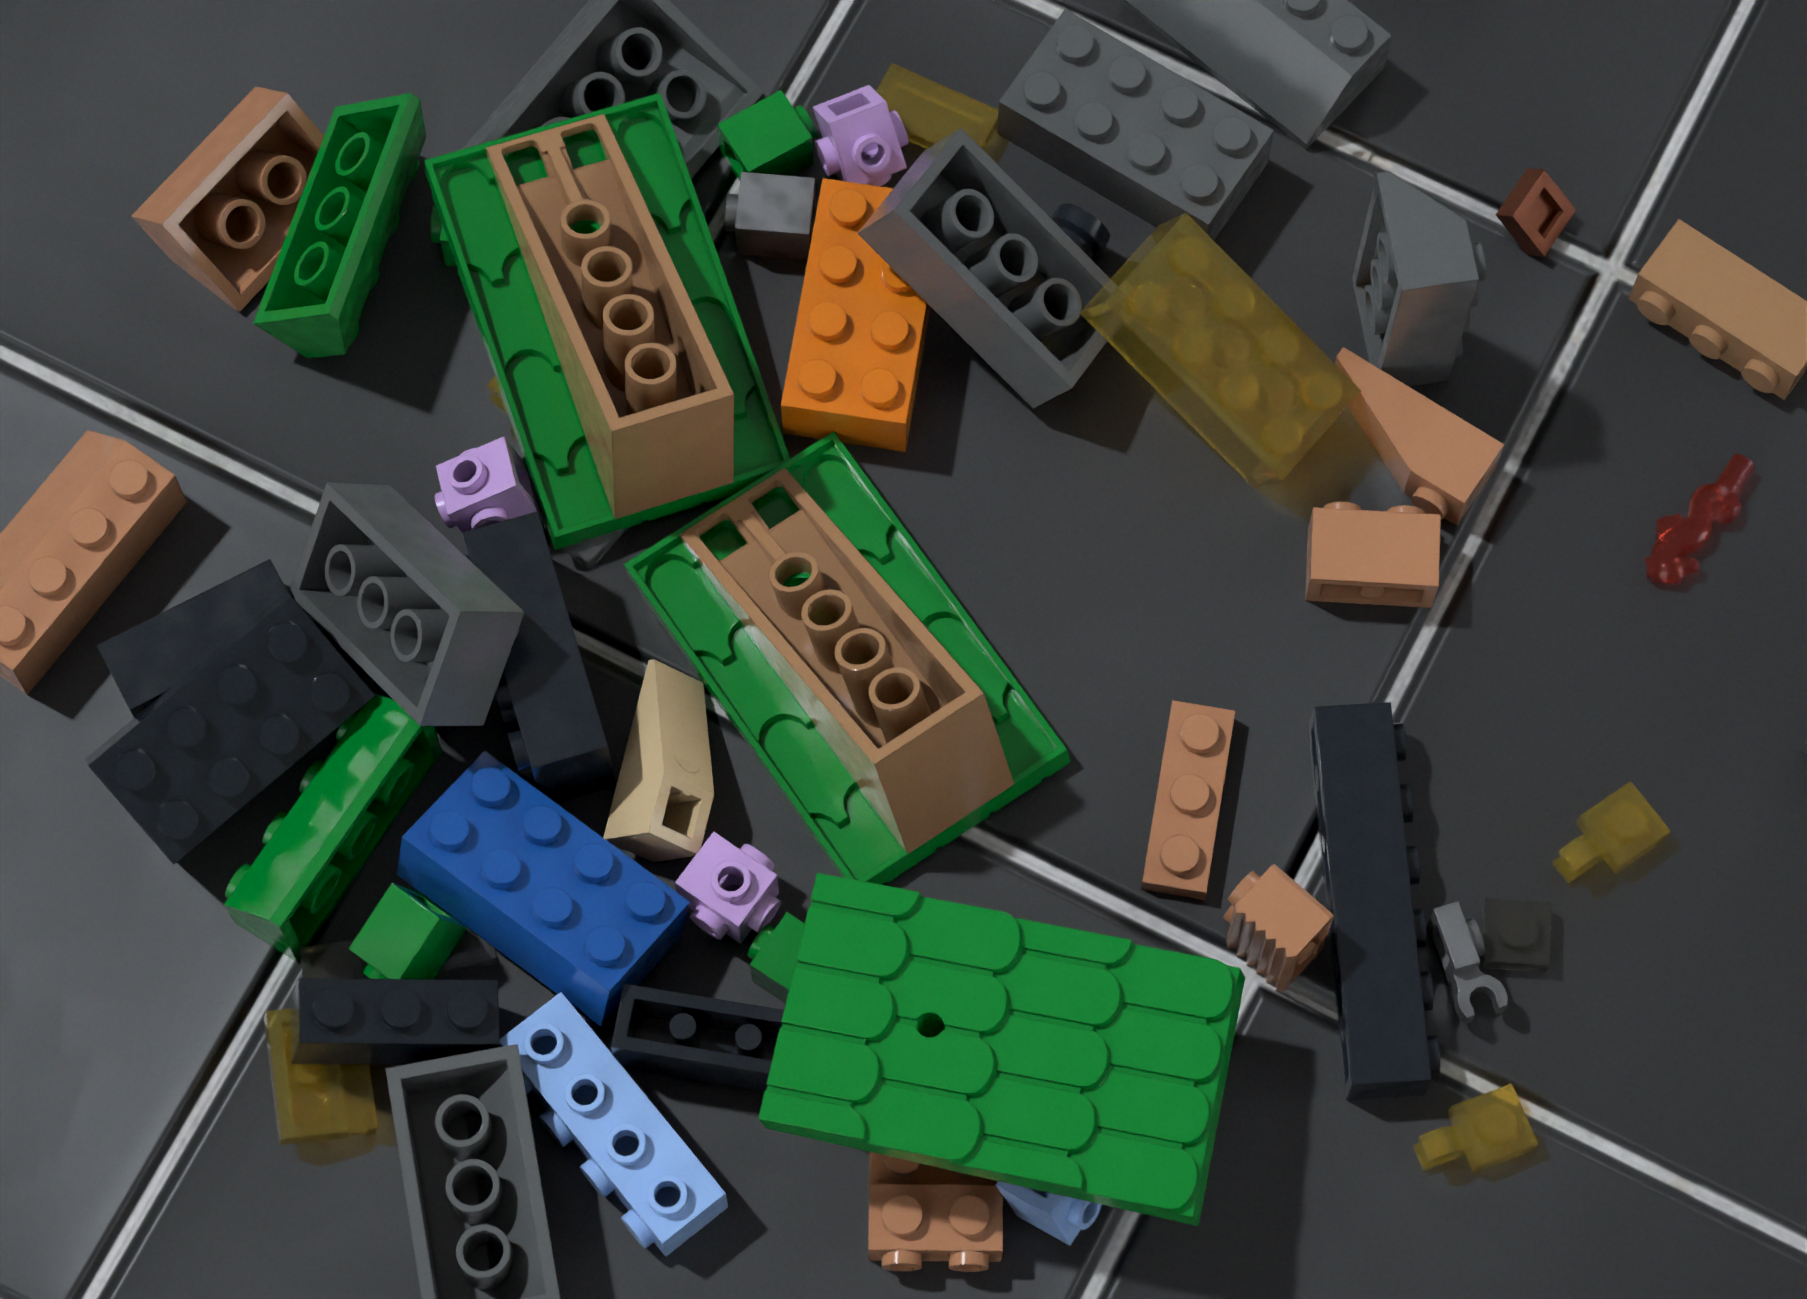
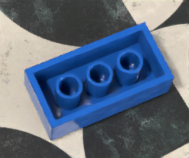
(542, 887)

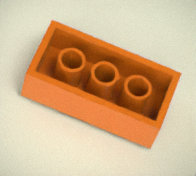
(854, 332)

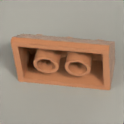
(236, 196)

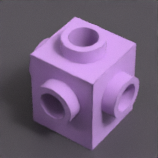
(860, 138)
(484, 487)
(730, 889)

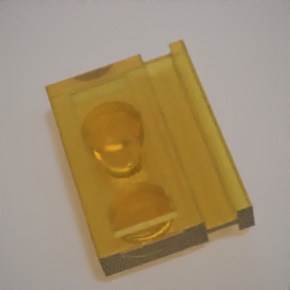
(316, 1099)

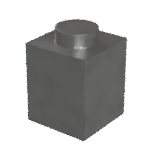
(772, 215)

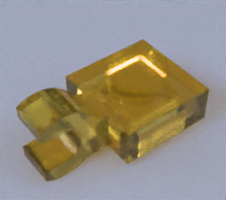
(1613, 830)
(1483, 1129)

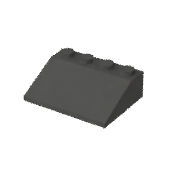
(623, 54)

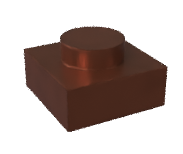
(1535, 212)

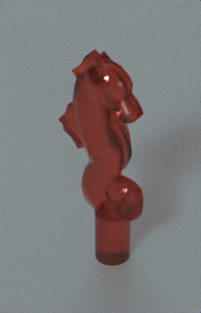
(1682, 536)

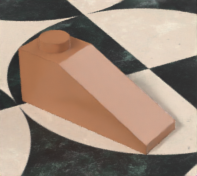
(1424, 446)

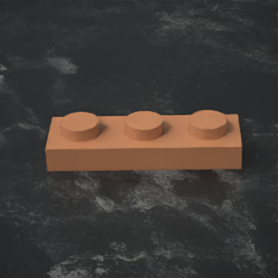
(1188, 800)

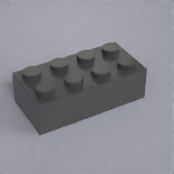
(1132, 128)
(991, 266)
(406, 604)

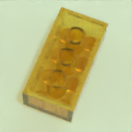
(1220, 351)

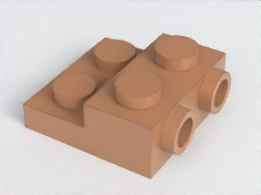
(932, 1216)

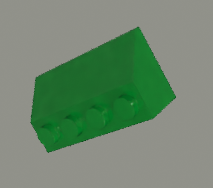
(343, 225)
(333, 826)

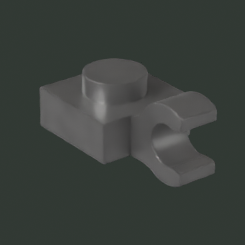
(1458, 949)

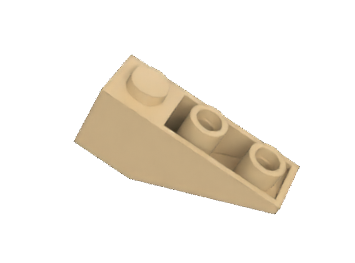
(665, 770)

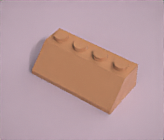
(76, 548)

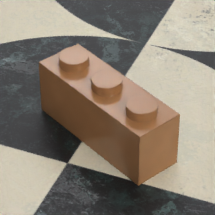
(1725, 309)

